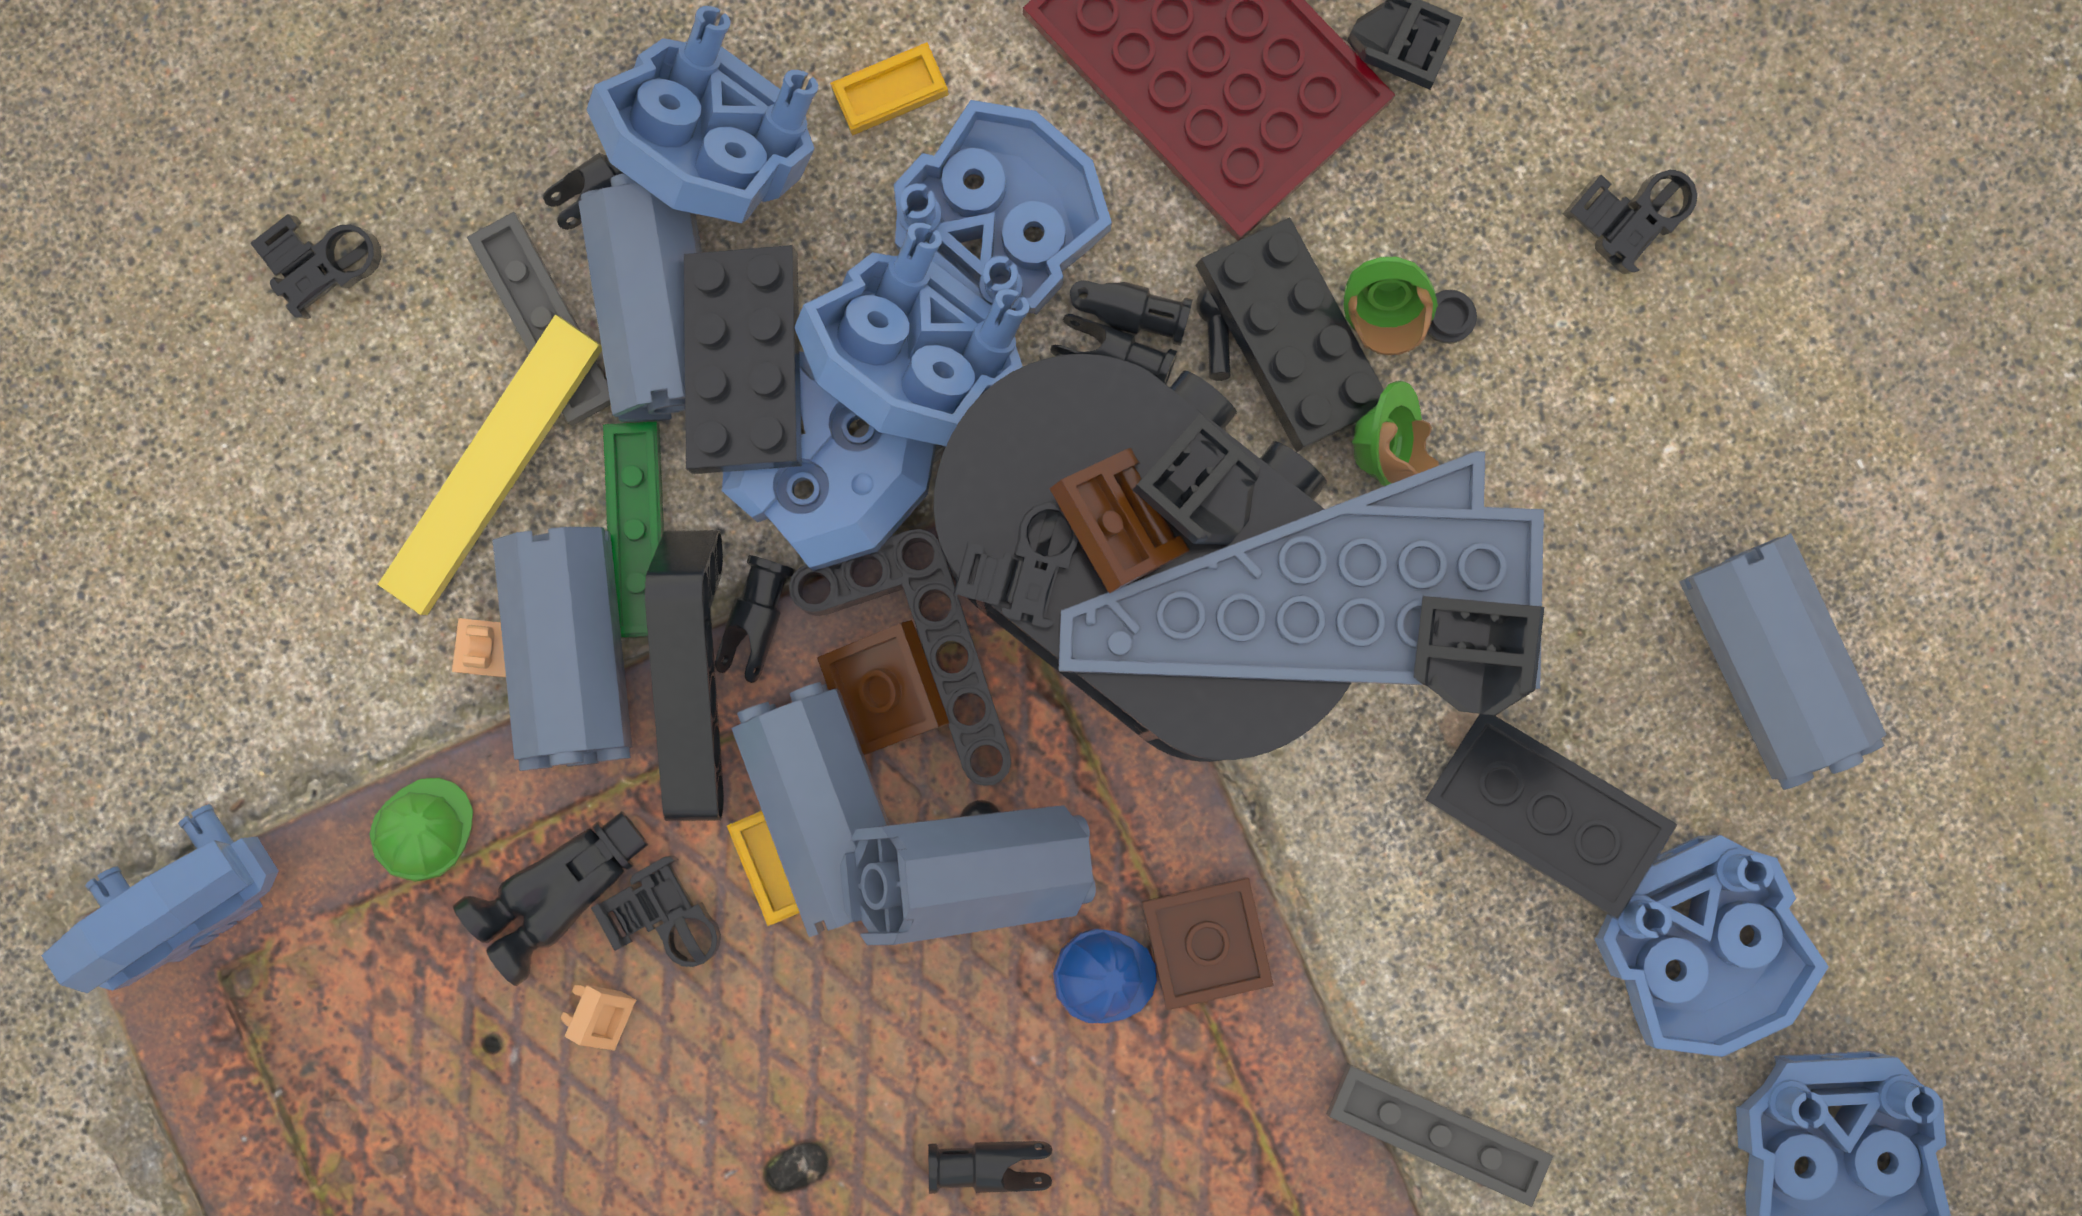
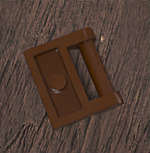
(1114, 523)

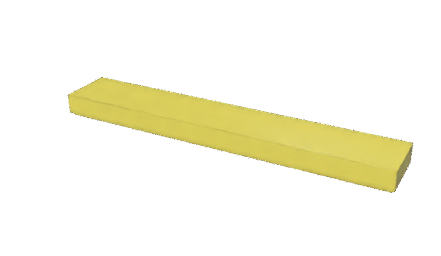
(490, 465)

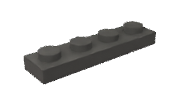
(533, 301)
(1439, 1135)

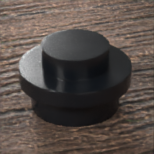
(1453, 317)

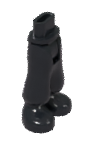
(550, 894)

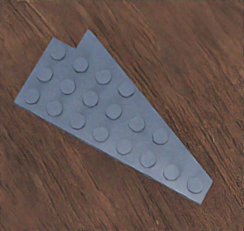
(1322, 593)

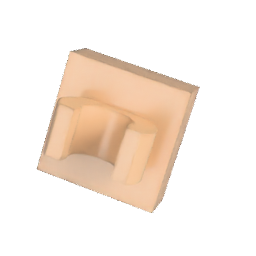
(479, 648)
(598, 1017)

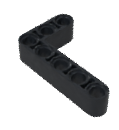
(933, 635)
(683, 676)

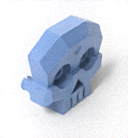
(704, 124)
(1029, 181)
(909, 341)
(859, 483)
(165, 912)
(1725, 988)
(1879, 1114)

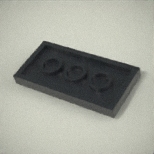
(1291, 333)
(742, 360)
(1551, 814)

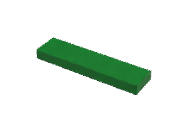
(633, 514)

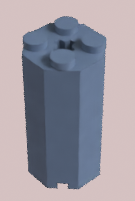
(638, 294)
(562, 647)
(1784, 662)
(810, 793)
(967, 874)

